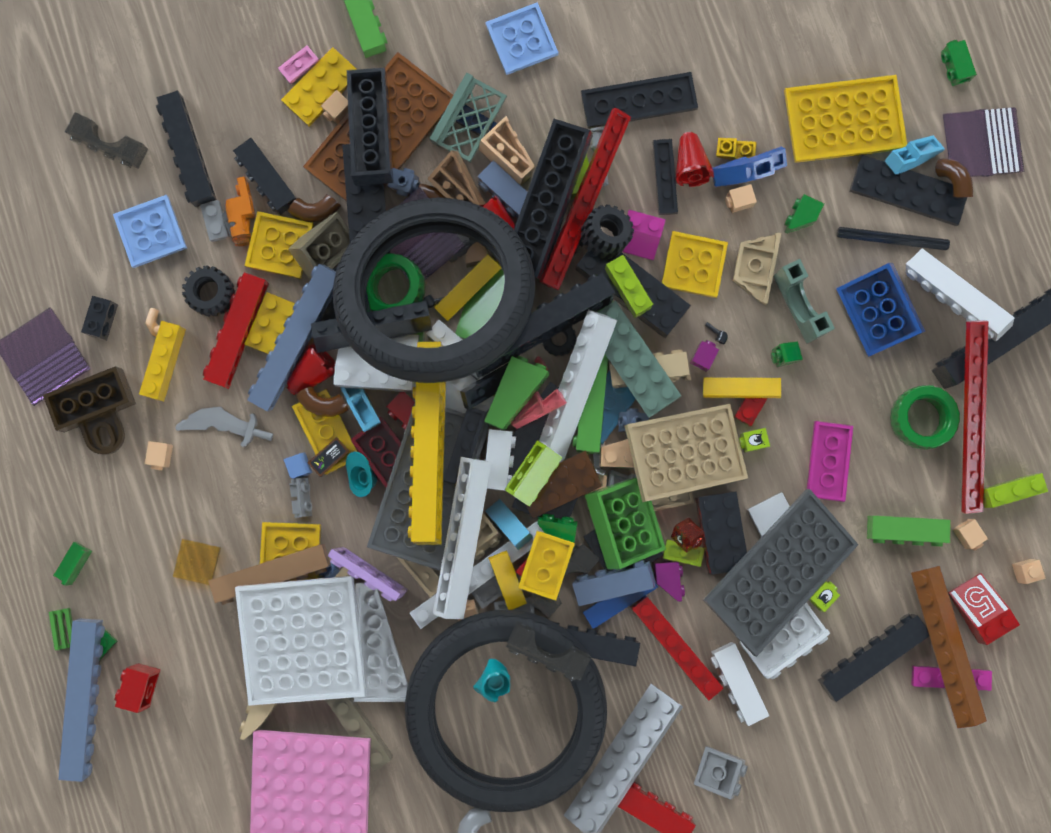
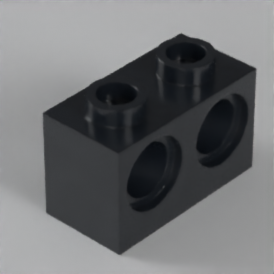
(99, 318)

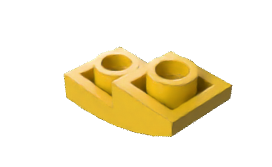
(732, 149)

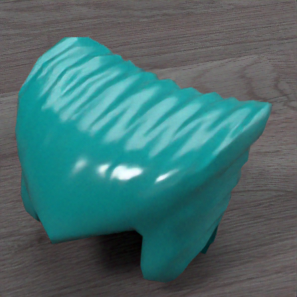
(493, 681)

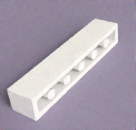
(958, 293)

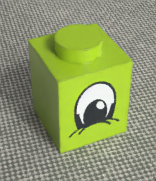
(754, 440)
(825, 596)

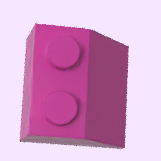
(645, 236)

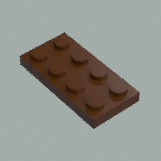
(567, 482)

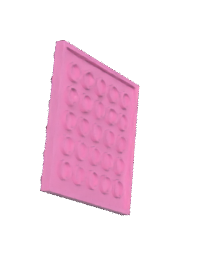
(309, 783)

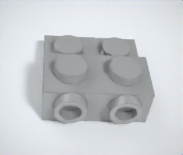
(720, 773)

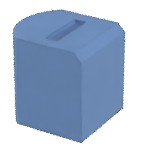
(298, 466)

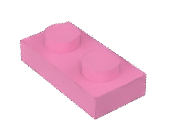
(298, 64)

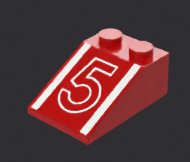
(983, 609)

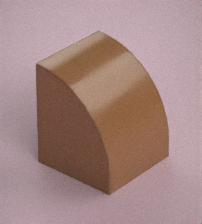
(475, 254)

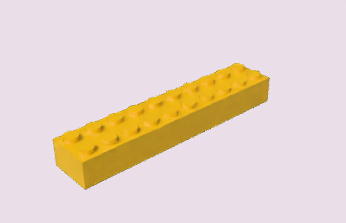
(428, 460)

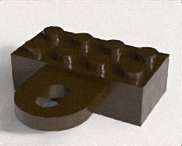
(93, 405)

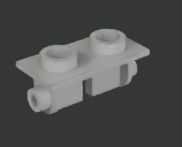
(301, 489)

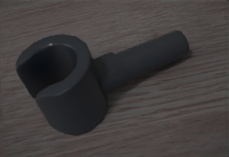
(431, 301)
(721, 335)

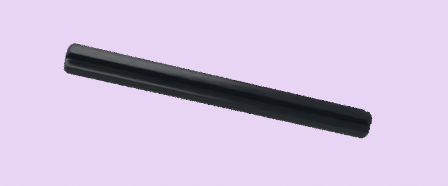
(893, 238)

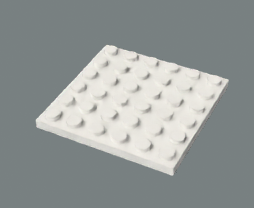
(300, 640)

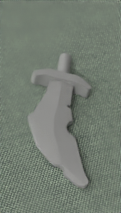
(224, 421)

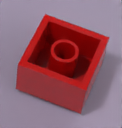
(137, 688)

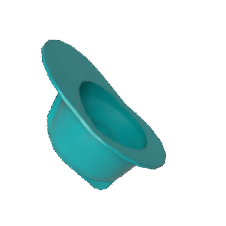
(360, 474)

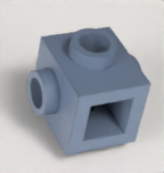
(404, 182)
(629, 417)

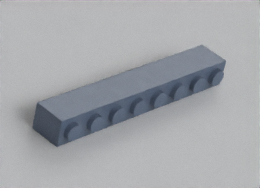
(294, 338)
(81, 700)

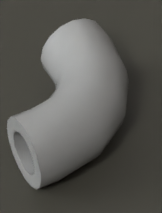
(474, 820)

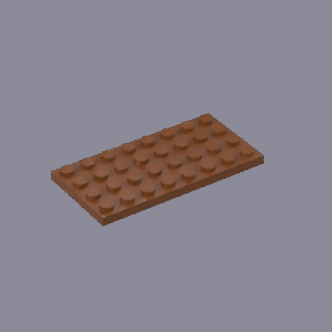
(414, 110)

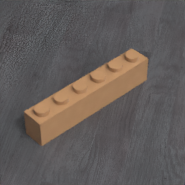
(273, 571)

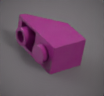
(668, 576)

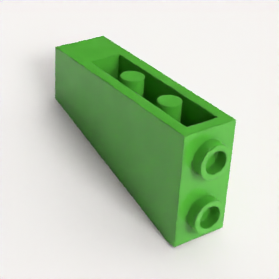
(515, 390)

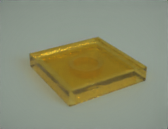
(196, 561)

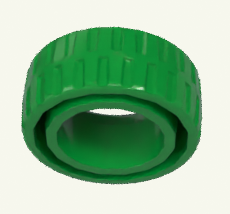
(393, 262)
(948, 417)

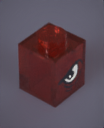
(687, 535)

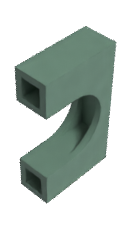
(790, 283)

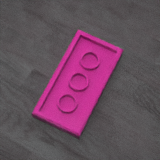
(830, 460)

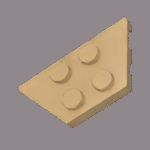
(756, 266)

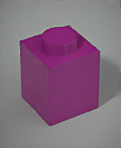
(704, 355)

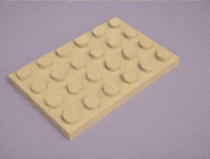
(686, 452)

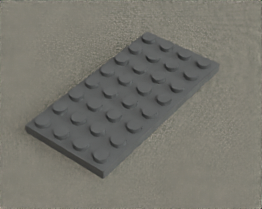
(392, 521)
(781, 572)

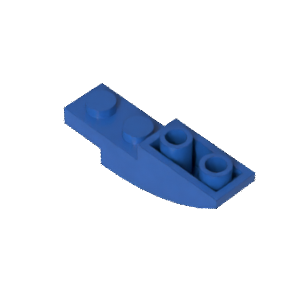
(750, 168)

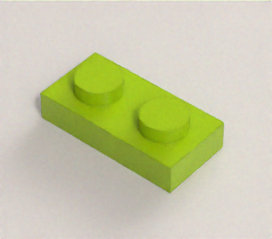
(676, 553)

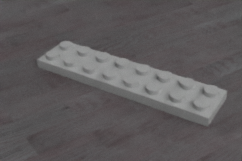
(623, 761)

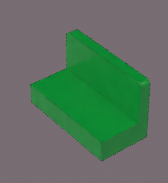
(72, 563)

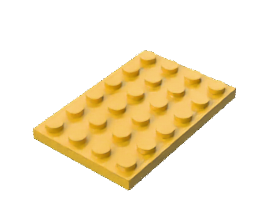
(845, 118)

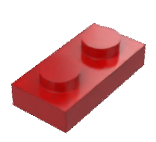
(749, 410)

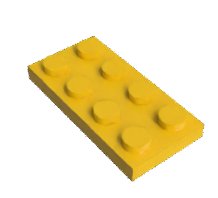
(317, 86)
(323, 430)

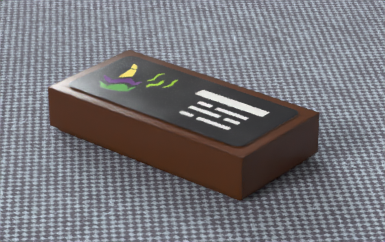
(328, 457)

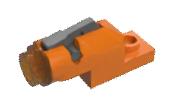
(238, 213)

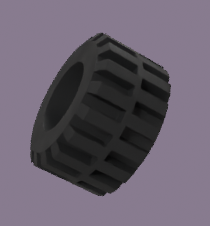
(613, 220)
(196, 282)

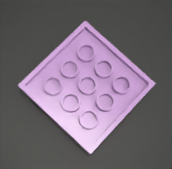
(373, 577)

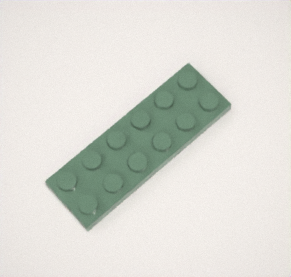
(638, 365)

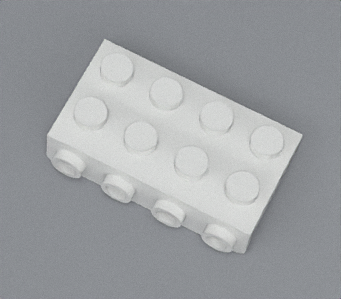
(790, 643)

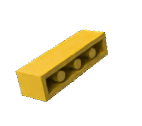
(162, 361)

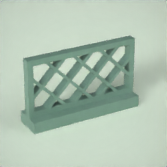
(456, 106)

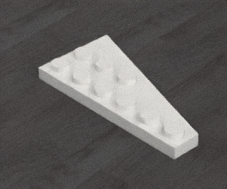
(381, 661)

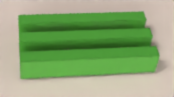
(54, 627)

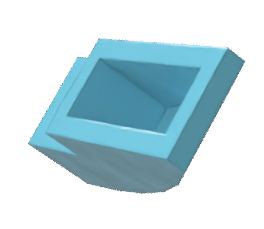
(914, 154)
(361, 407)
(509, 524)

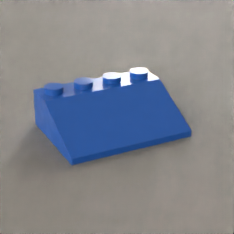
(880, 309)

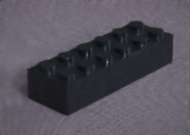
(369, 126)
(667, 305)

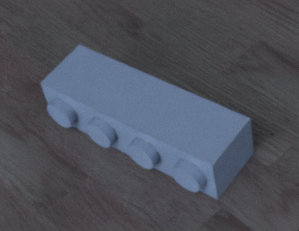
(502, 185)
(613, 583)

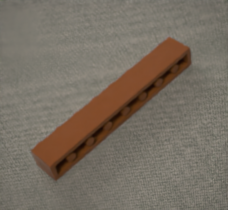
(948, 647)

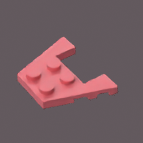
(537, 406)

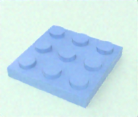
(521, 38)
(150, 231)

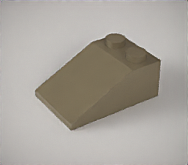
(322, 244)

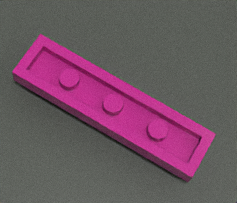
(931, 677)

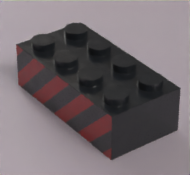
(723, 531)

